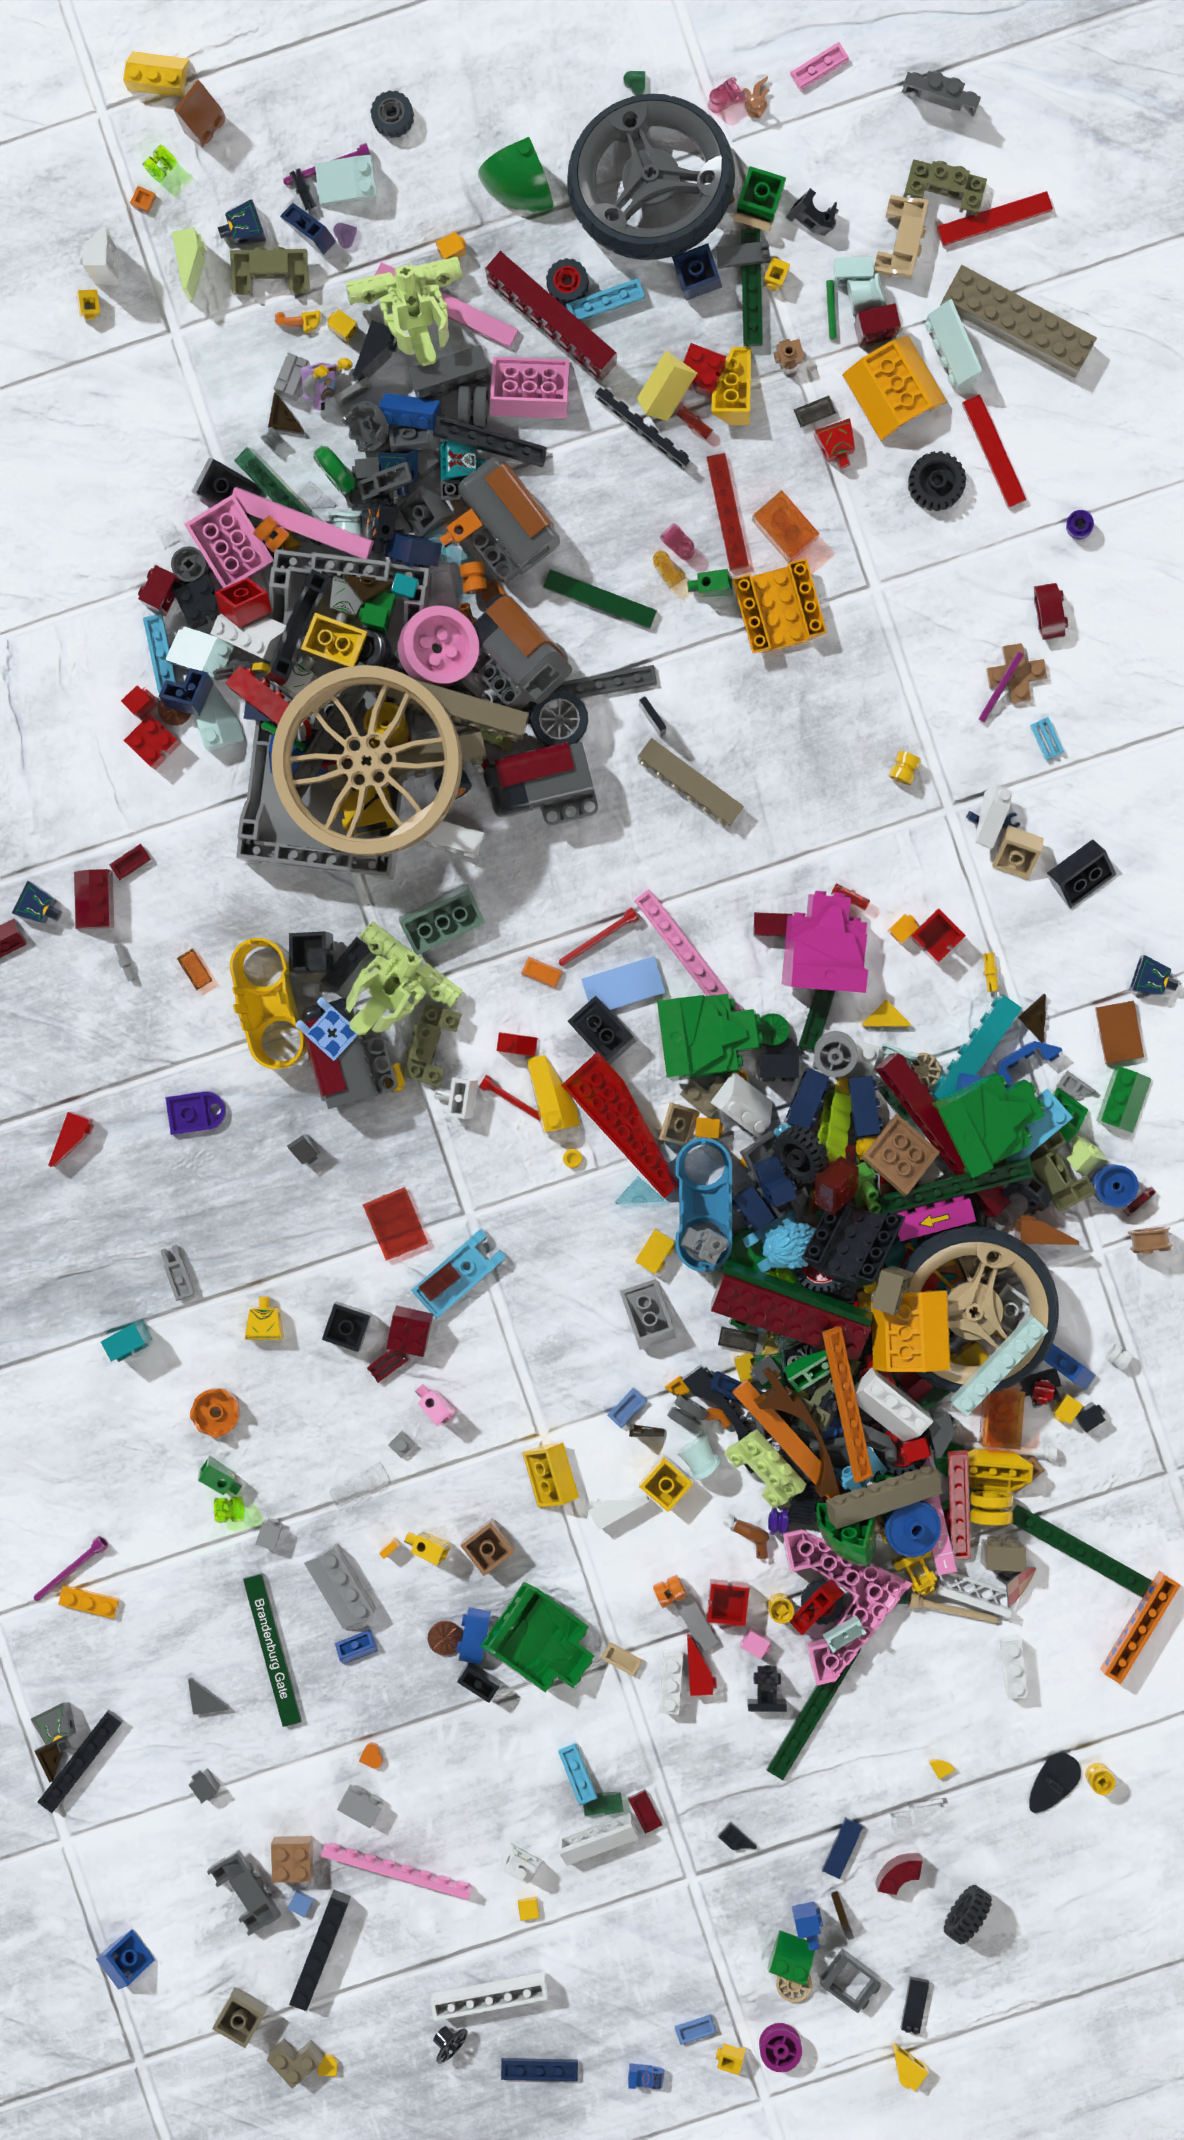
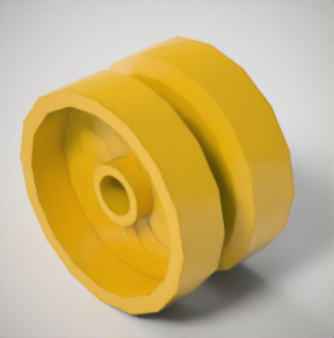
(386, 716)
(991, 1507)

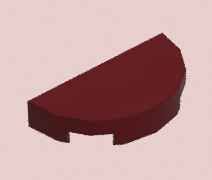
(1139, 1201)

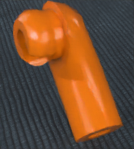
(281, 320)
(718, 1414)

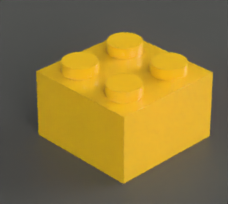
(666, 1483)

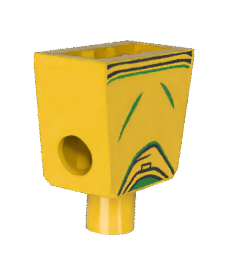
(264, 1322)
(435, 1550)

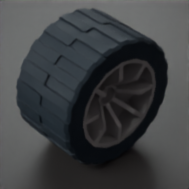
(559, 718)

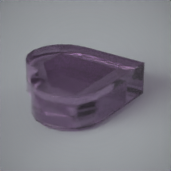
(345, 234)

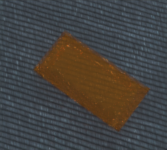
(194, 969)

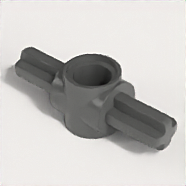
(225, 673)

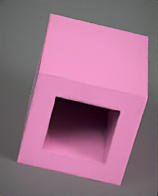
(755, 1643)

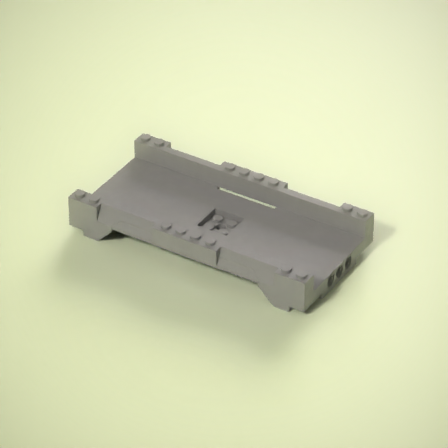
(265, 826)

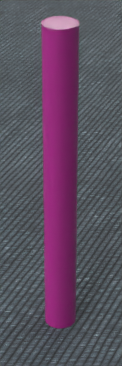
(1001, 686)

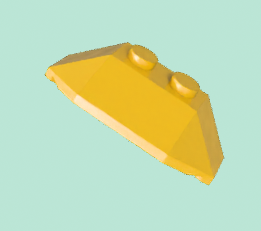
(998, 1470)

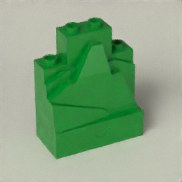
(705, 1035)
(989, 1120)
(539, 1640)

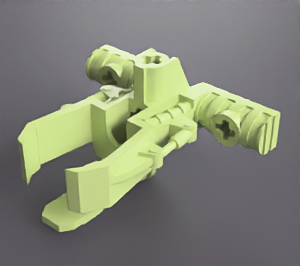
(412, 303)
(394, 983)

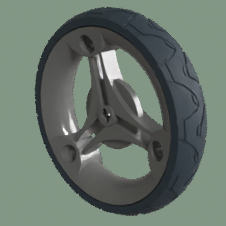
(665, 174)

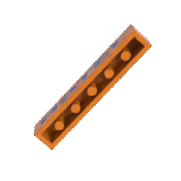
(1140, 1627)

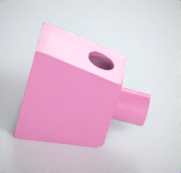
(441, 1411)

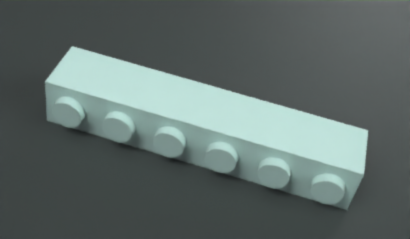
(998, 1365)

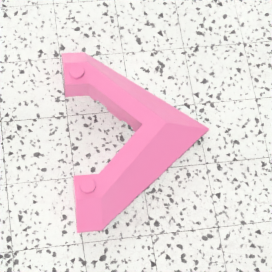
(871, 1598)

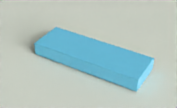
(577, 1774)

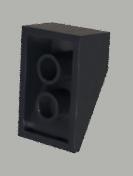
(375, 350)
(219, 481)
(601, 1030)

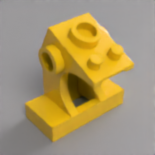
(924, 1584)

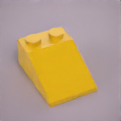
(333, 641)

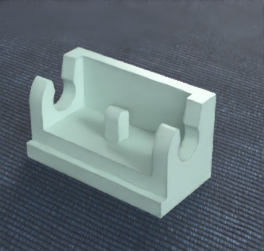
(852, 269)
(844, 1633)

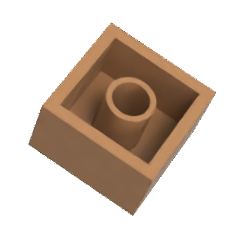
(487, 1547)
(292, 1859)

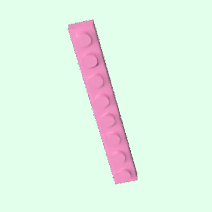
(402, 1872)

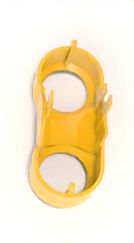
(263, 1005)

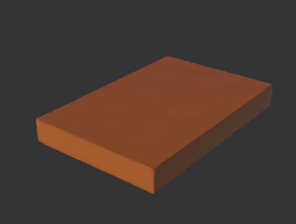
(1119, 1032)

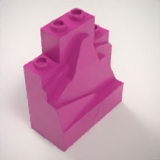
(825, 946)

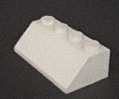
(257, 637)
(891, 1406)
(598, 1839)

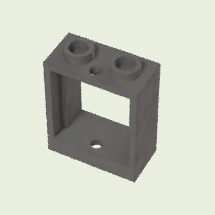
(835, 1969)

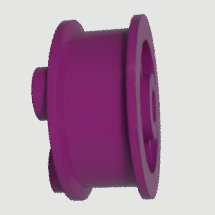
(780, 2047)

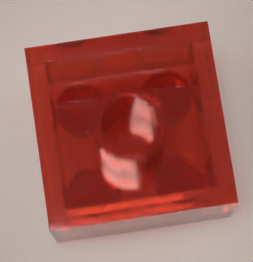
(836, 1185)

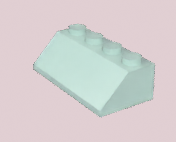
(953, 345)

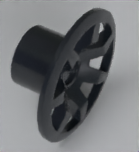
(446, 2041)

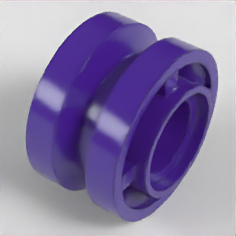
(1079, 515)
(778, 1521)

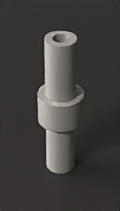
(124, 962)

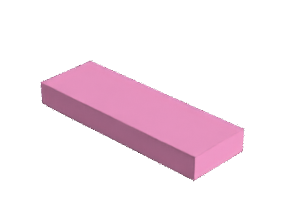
(819, 66)

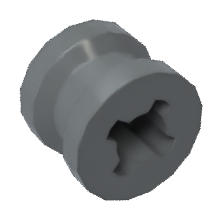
(272, 439)

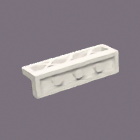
(968, 1598)

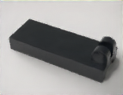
(914, 2005)

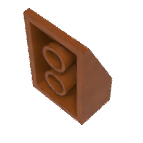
(199, 114)
(1037, 1232)

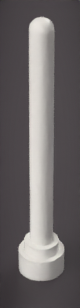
(1048, 1453)

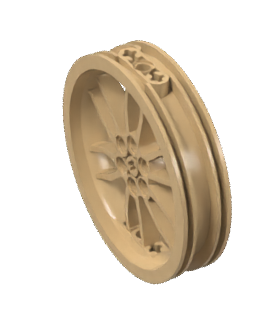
(317, 696)

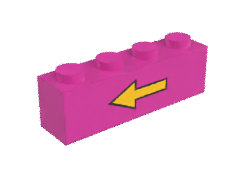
(936, 1218)

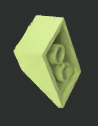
(190, 258)

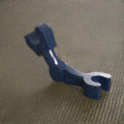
(975, 818)

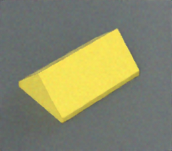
(665, 387)

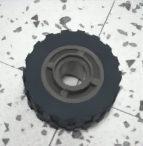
(392, 102)

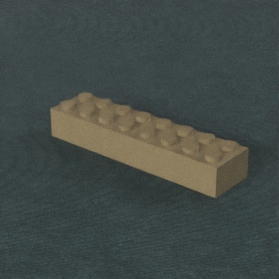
(1019, 321)
(468, 710)
(472, 752)

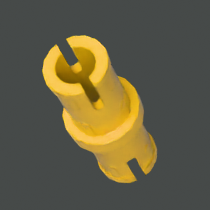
(990, 972)

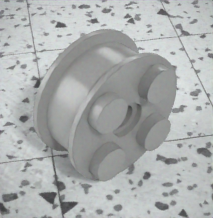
(835, 1043)

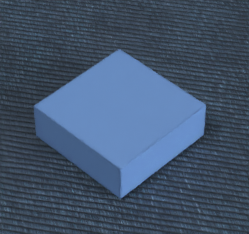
(300, 1903)

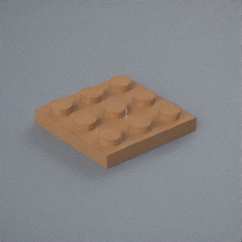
(900, 1154)

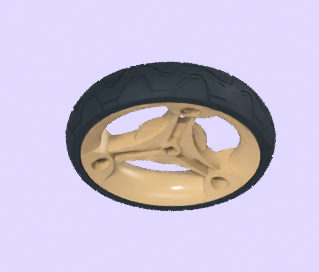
(1011, 1254)

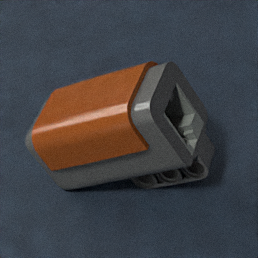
(510, 517)

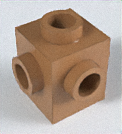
(789, 354)

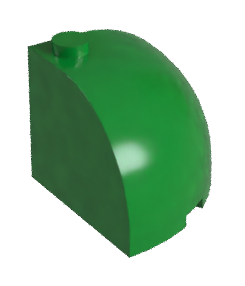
(517, 177)
(853, 1542)

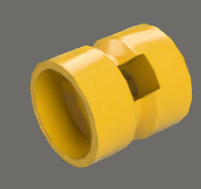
(905, 766)
(780, 1608)
(1100, 1778)

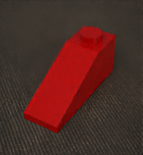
(73, 1132)
(816, 1606)
(700, 1674)

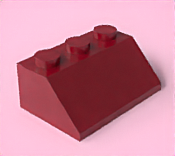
(94, 899)

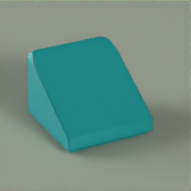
(404, 586)

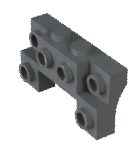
(942, 90)
(756, 1152)
(250, 1889)

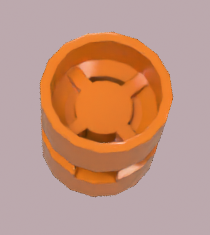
(265, 528)
(473, 577)
(675, 1587)

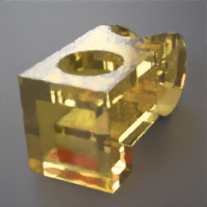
(666, 570)

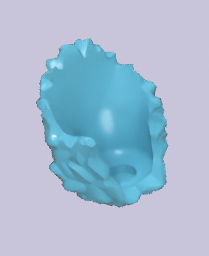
(787, 1245)

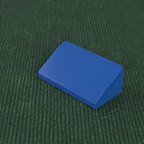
(356, 1647)

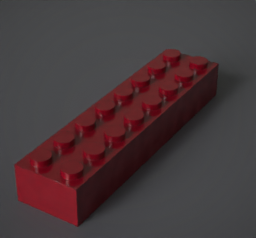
(550, 316)
(784, 1315)

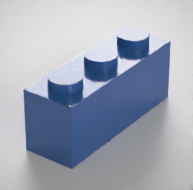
(410, 411)

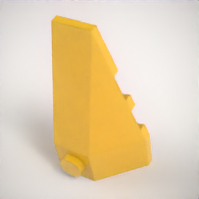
(732, 392)
(552, 1100)

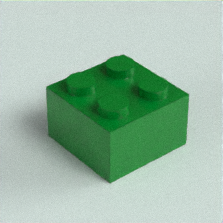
(761, 194)

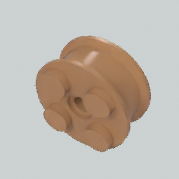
(1150, 1239)

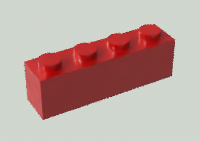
(258, 694)

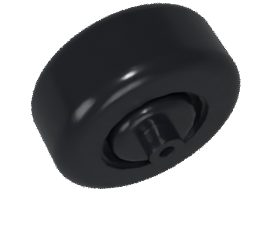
(376, 649)

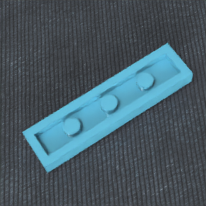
(606, 300)
(159, 649)

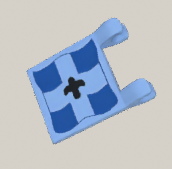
(330, 1032)

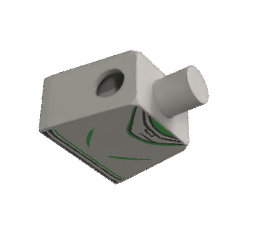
(344, 601)

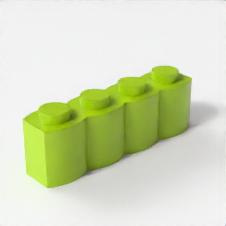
(835, 1124)

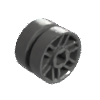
(182, 561)
(687, 1413)

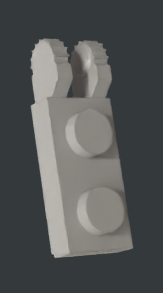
(177, 1274)

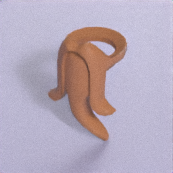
(756, 103)

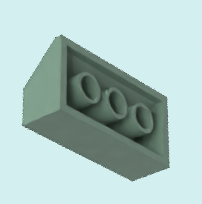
(441, 920)

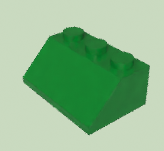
(1124, 1099)

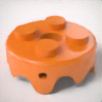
(203, 1418)

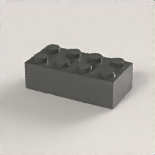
(450, 373)

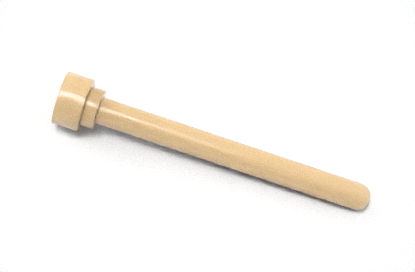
(916, 1601)

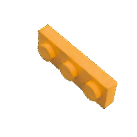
(88, 1601)

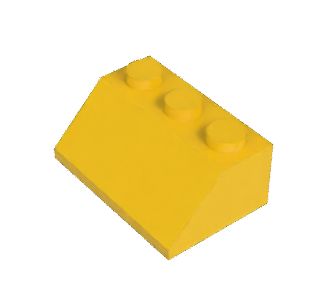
(156, 74)
(550, 1475)

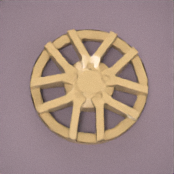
(923, 1069)
(793, 1987)

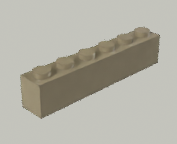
(690, 782)
(883, 1496)

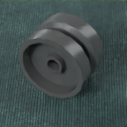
(473, 408)

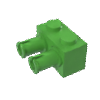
(867, 1190)

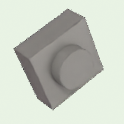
(401, 1444)

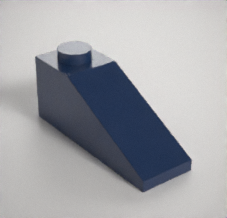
(308, 228)

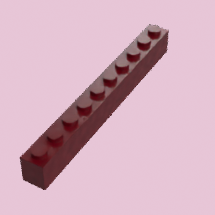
(918, 1103)

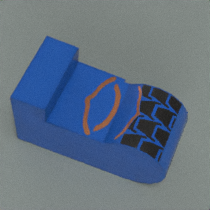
(645, 2076)

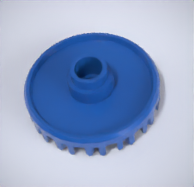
(916, 1541)

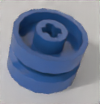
(1125, 1184)

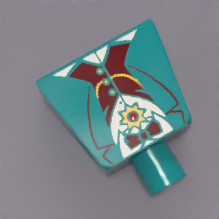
(458, 461)

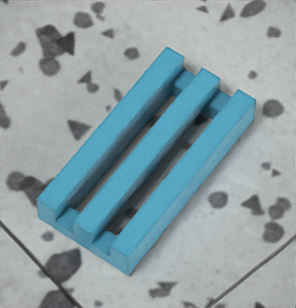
(1052, 732)

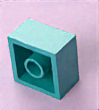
(123, 1342)

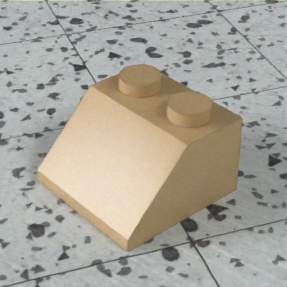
(1018, 852)

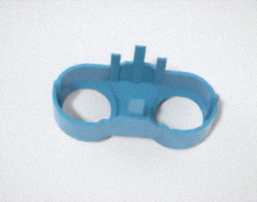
(704, 1203)

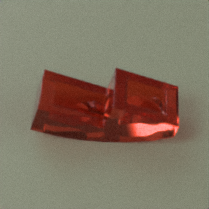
(439, 1282)

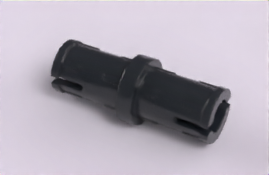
(302, 189)

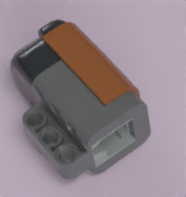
(523, 657)

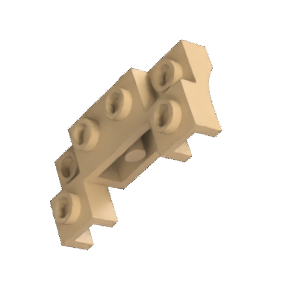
(911, 214)

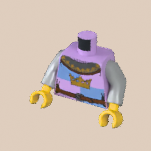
(319, 380)

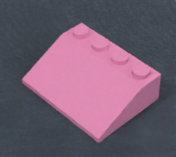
(529, 387)
(229, 542)

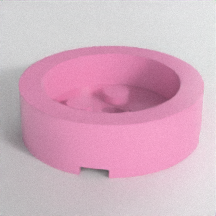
(450, 631)

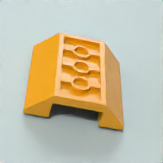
(893, 386)
(779, 607)
(915, 1336)

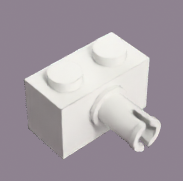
(460, 1097)

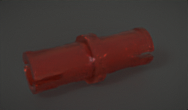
(694, 422)
(856, 899)

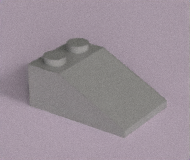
(647, 1314)

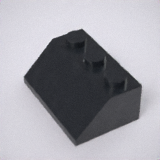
(1081, 873)

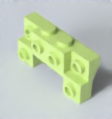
(769, 1465)

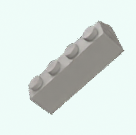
(340, 1586)

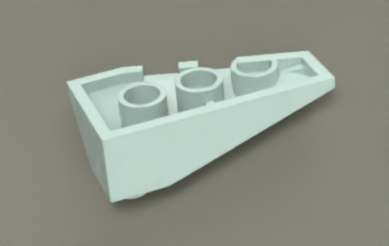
(218, 723)

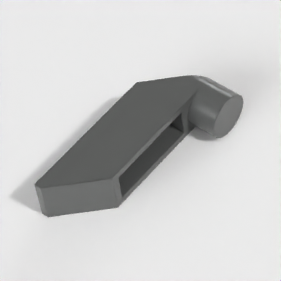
(880, 1442)

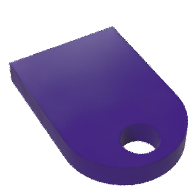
(193, 1112)

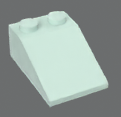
(345, 179)
(199, 651)

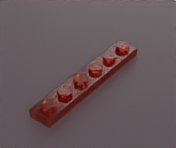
(727, 511)

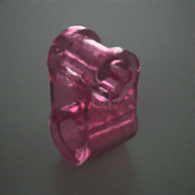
(728, 93)
(676, 539)

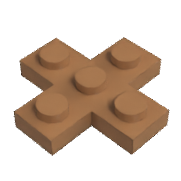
(1025, 672)

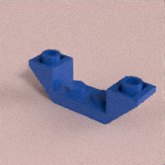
(1045, 1051)
(1069, 1367)

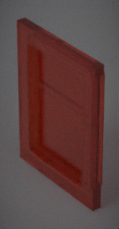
(395, 1223)

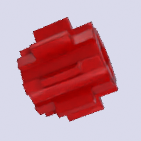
(1043, 1392)

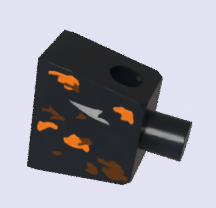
(379, 525)

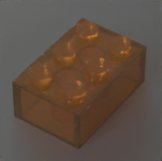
(785, 526)
(1002, 1419)

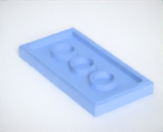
(625, 984)

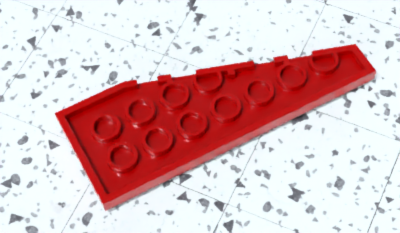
(612, 1107)

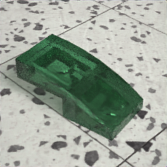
(605, 1803)

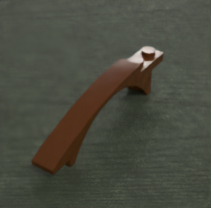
(780, 1399)

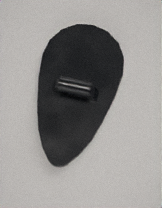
(1054, 1781)

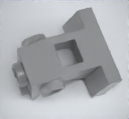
(712, 1243)

